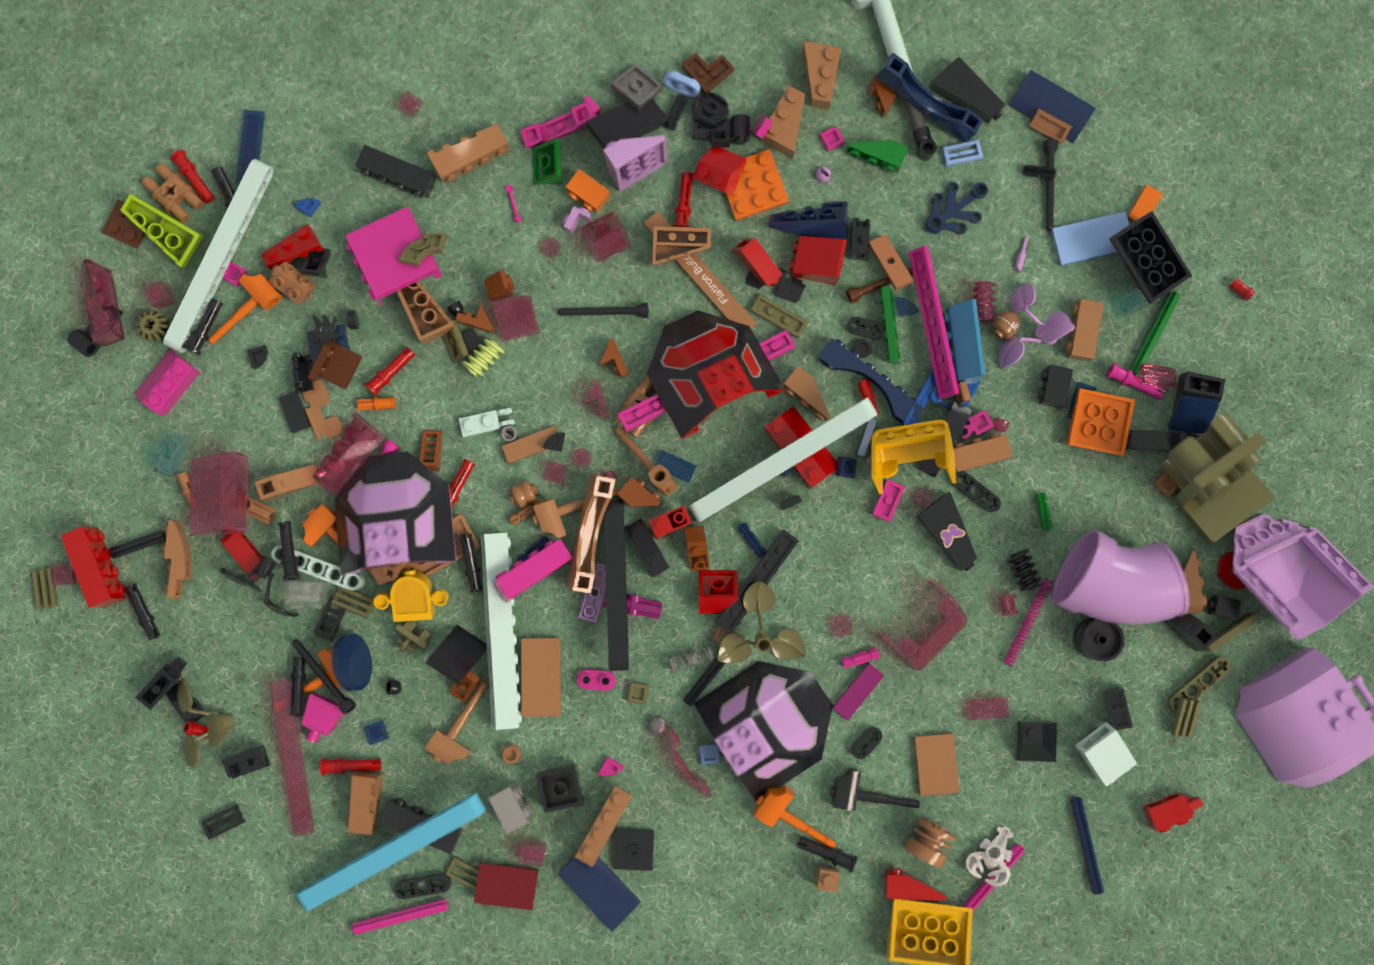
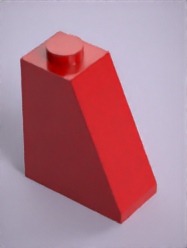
(757, 261)

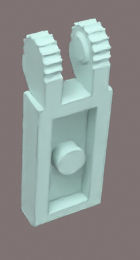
(484, 422)

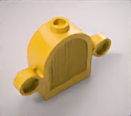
(412, 597)

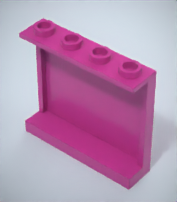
(379, 251)

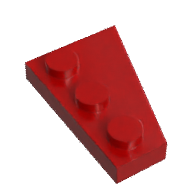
(295, 245)

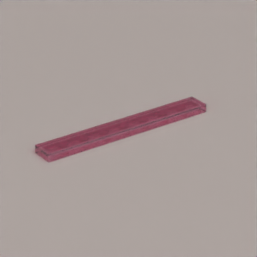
(292, 758)

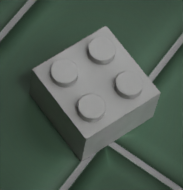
(511, 807)

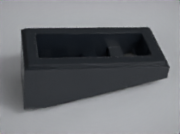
(321, 623)

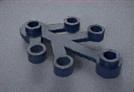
(953, 210)

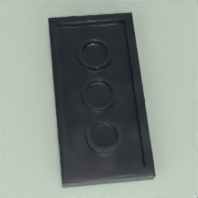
(626, 122)

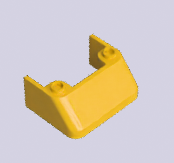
(911, 444)

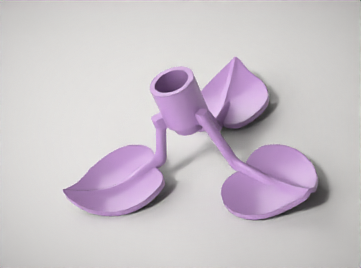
(1054, 328)

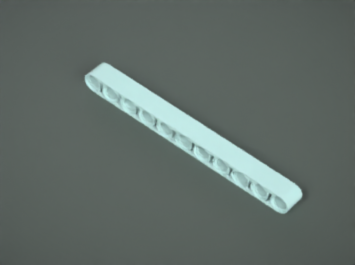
(218, 255)
(783, 460)

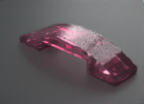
(699, 784)

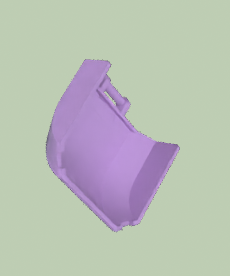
(1307, 719)

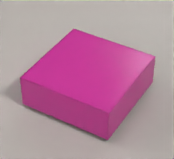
(832, 138)
(234, 273)

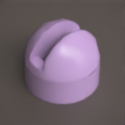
(821, 176)

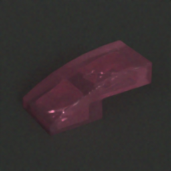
(987, 708)

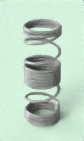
(692, 659)

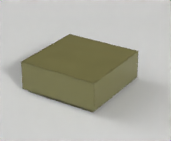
(638, 693)

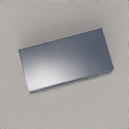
(865, 439)

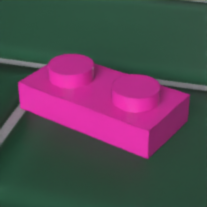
(888, 500)

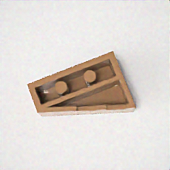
(821, 70)
(785, 122)

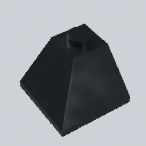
(1036, 741)

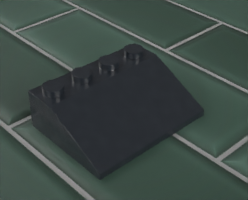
(1150, 257)

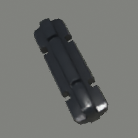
(676, 112)

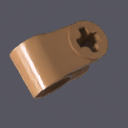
(387, 573)

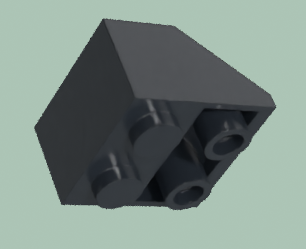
(1199, 386)

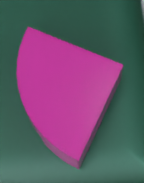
(610, 767)

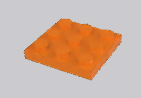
(758, 187)
(1100, 422)

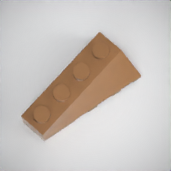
(469, 153)
(424, 313)

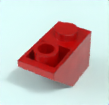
(670, 522)

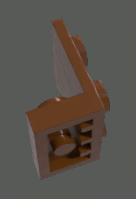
(335, 364)

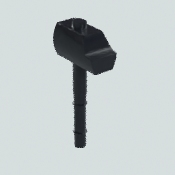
(846, 793)

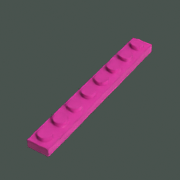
(933, 322)

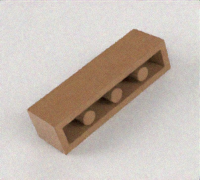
(603, 826)

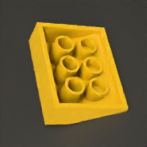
(929, 933)

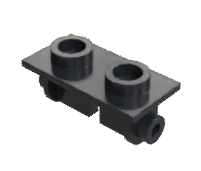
(301, 370)

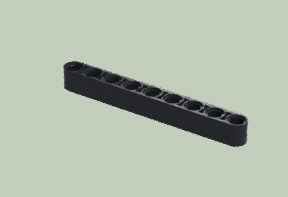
(616, 587)

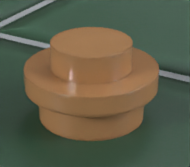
(511, 754)

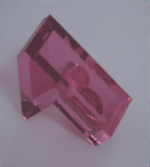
(595, 395)

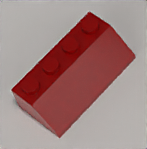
(790, 428)

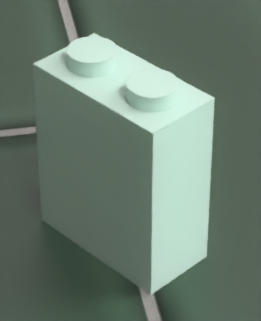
(1106, 754)

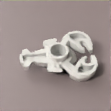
(993, 858)

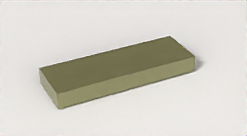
(778, 316)
(1232, 630)

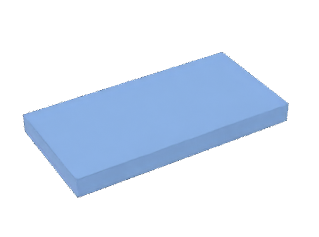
(1087, 238)

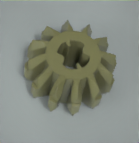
(147, 323)

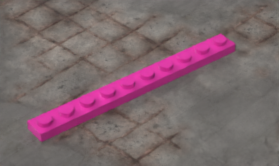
(653, 407)

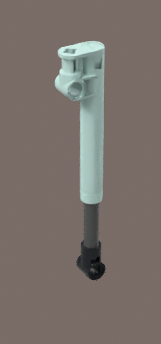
(894, 44)

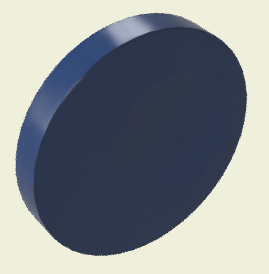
(351, 662)

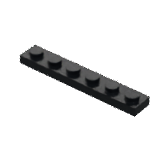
(762, 572)

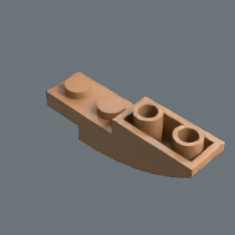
(178, 551)

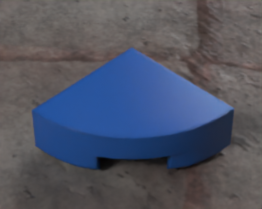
(308, 206)

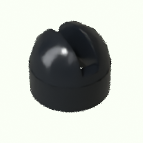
(455, 308)
(393, 687)

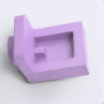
(571, 220)

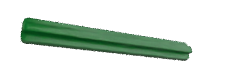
(1155, 331)

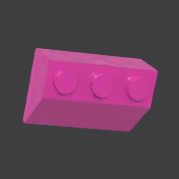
(166, 383)

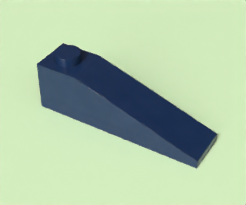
(822, 222)

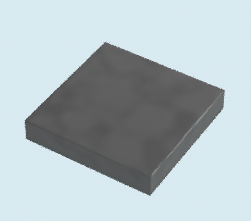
(636, 86)

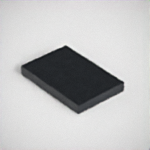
(457, 654)

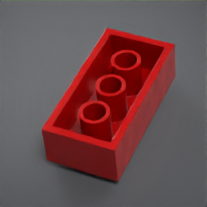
(93, 567)

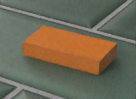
(1145, 203)

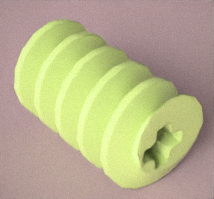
(483, 357)

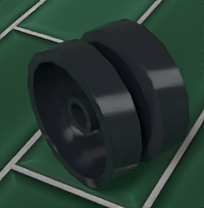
(1098, 639)

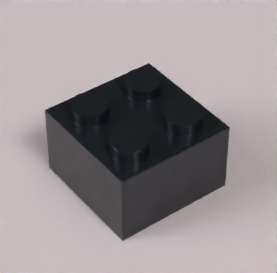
(560, 788)

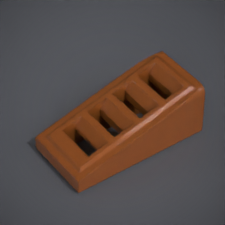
(423, 450)

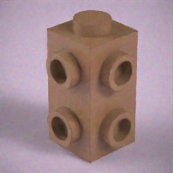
(291, 282)

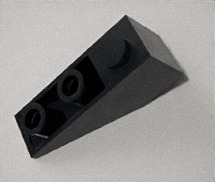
(1192, 631)

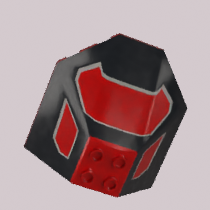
(705, 365)

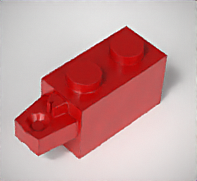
(1171, 811)

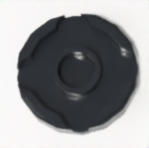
(710, 109)

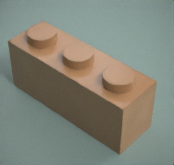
(1085, 335)
(982, 452)

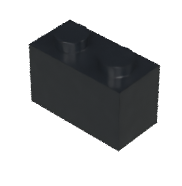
(1055, 386)

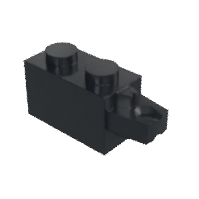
(161, 683)

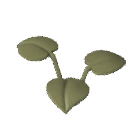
(787, 645)
(217, 725)

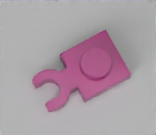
(979, 423)

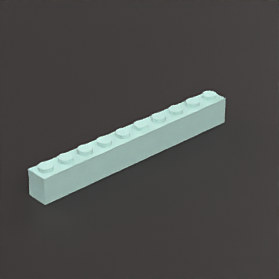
(499, 635)

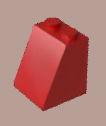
(818, 259)

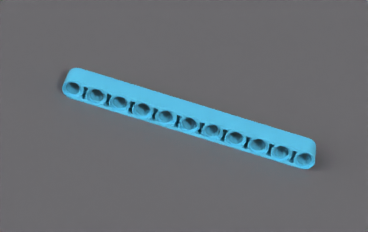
(391, 852)

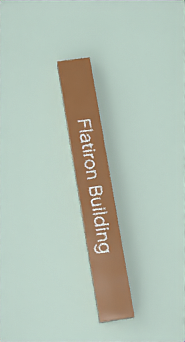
(707, 281)

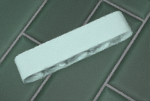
(326, 572)

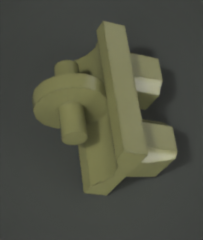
(420, 641)

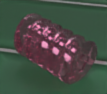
(984, 300)

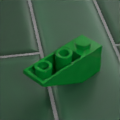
(883, 153)

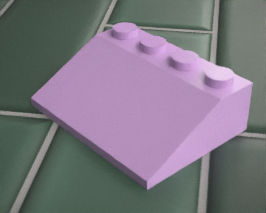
(634, 159)

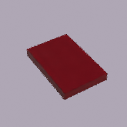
(506, 886)

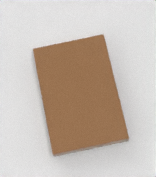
(936, 764)

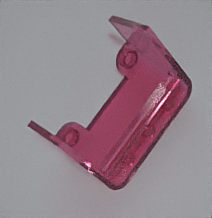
(920, 655)

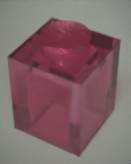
(159, 295)
(531, 853)

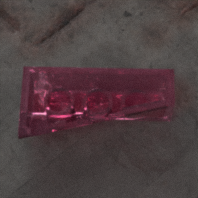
(101, 303)
(348, 453)

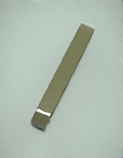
(1197, 681)

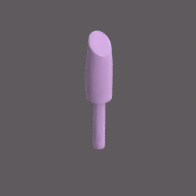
(1021, 256)

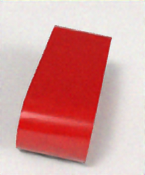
(242, 551)

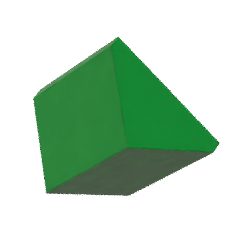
(547, 163)

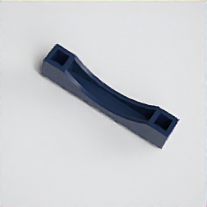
(956, 119)
(837, 357)

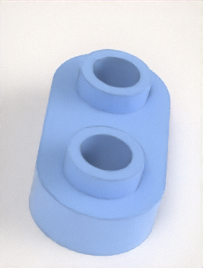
(681, 84)

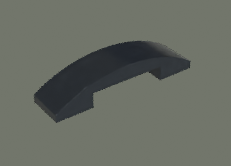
(956, 421)
(1156, 439)

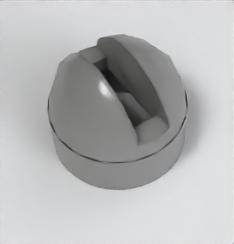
(507, 436)

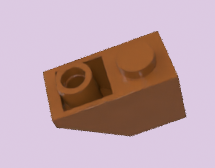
(883, 95)
(499, 285)
(637, 496)
(697, 548)

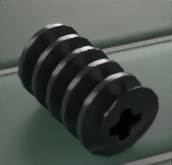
(1024, 570)

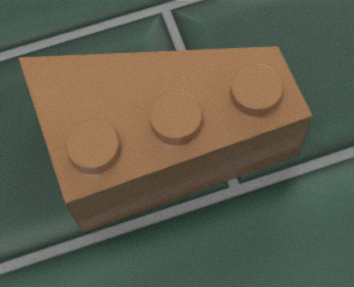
(678, 242)
(364, 802)

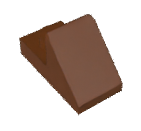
(481, 321)
(613, 355)
(466, 687)

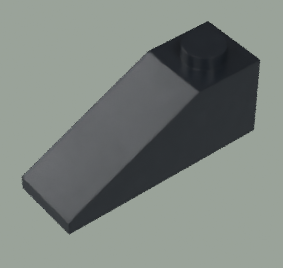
(647, 548)

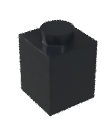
(1224, 607)

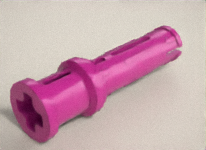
(1126, 377)

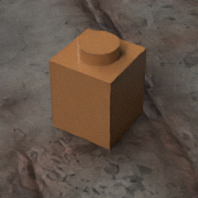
(827, 878)

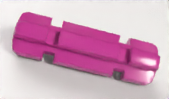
(860, 658)

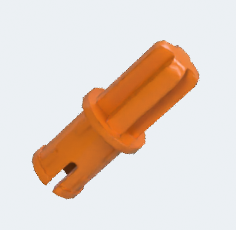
(376, 403)

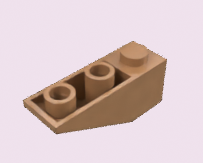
(805, 389)
(286, 483)
(1194, 584)

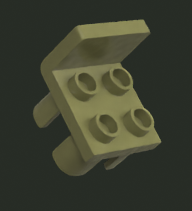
(1218, 478)

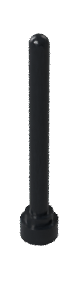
(1050, 148)
(640, 310)
(346, 704)

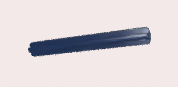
(1087, 845)

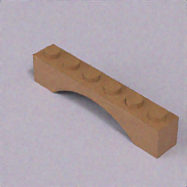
(595, 503)

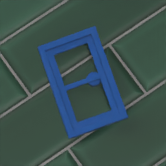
(927, 393)

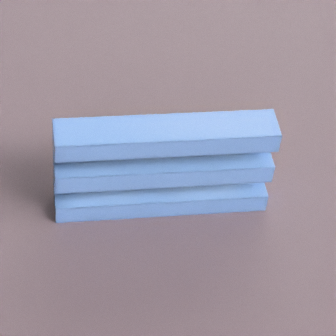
(946, 156)

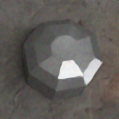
(657, 725)

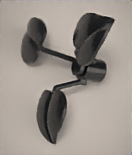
(262, 570)

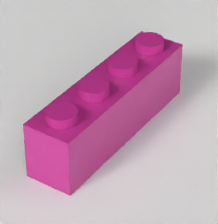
(532, 570)

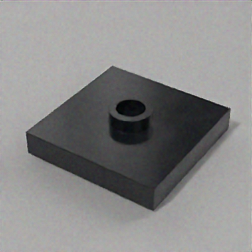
(633, 849)

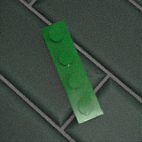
(888, 317)

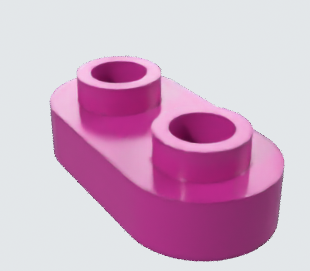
(596, 680)

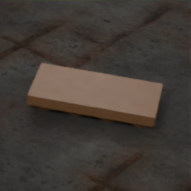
(540, 677)

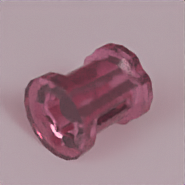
(1008, 605)

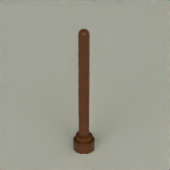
(855, 293)

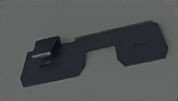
(786, 288)

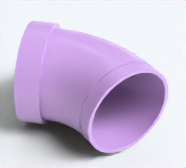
(1121, 581)

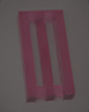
(1157, 372)

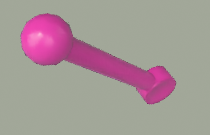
(509, 189)

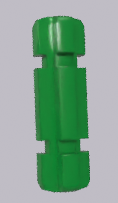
(1043, 511)

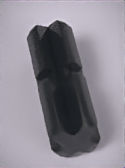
(1043, 172)

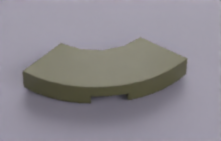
(423, 247)

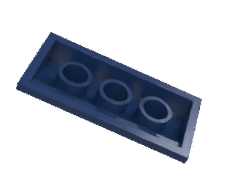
(1042, 93)
(600, 890)

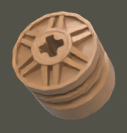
(930, 842)

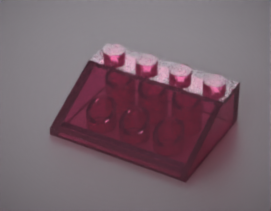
(219, 494)

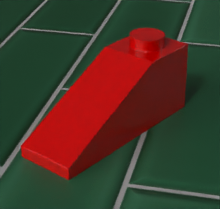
(905, 886)

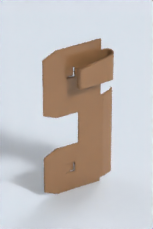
(318, 398)

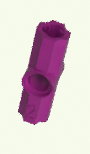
(638, 606)

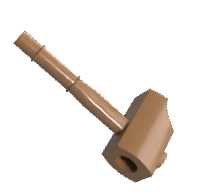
(658, 474)
(548, 514)
(443, 745)

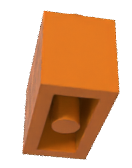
(587, 191)

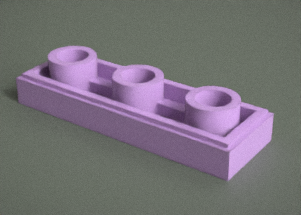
(592, 604)

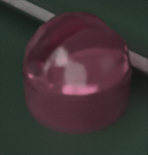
(1001, 425)

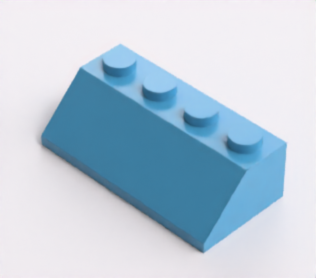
(965, 341)

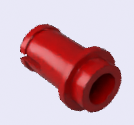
(1242, 289)
(192, 728)

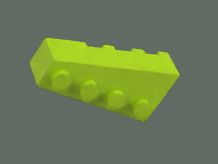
(167, 232)

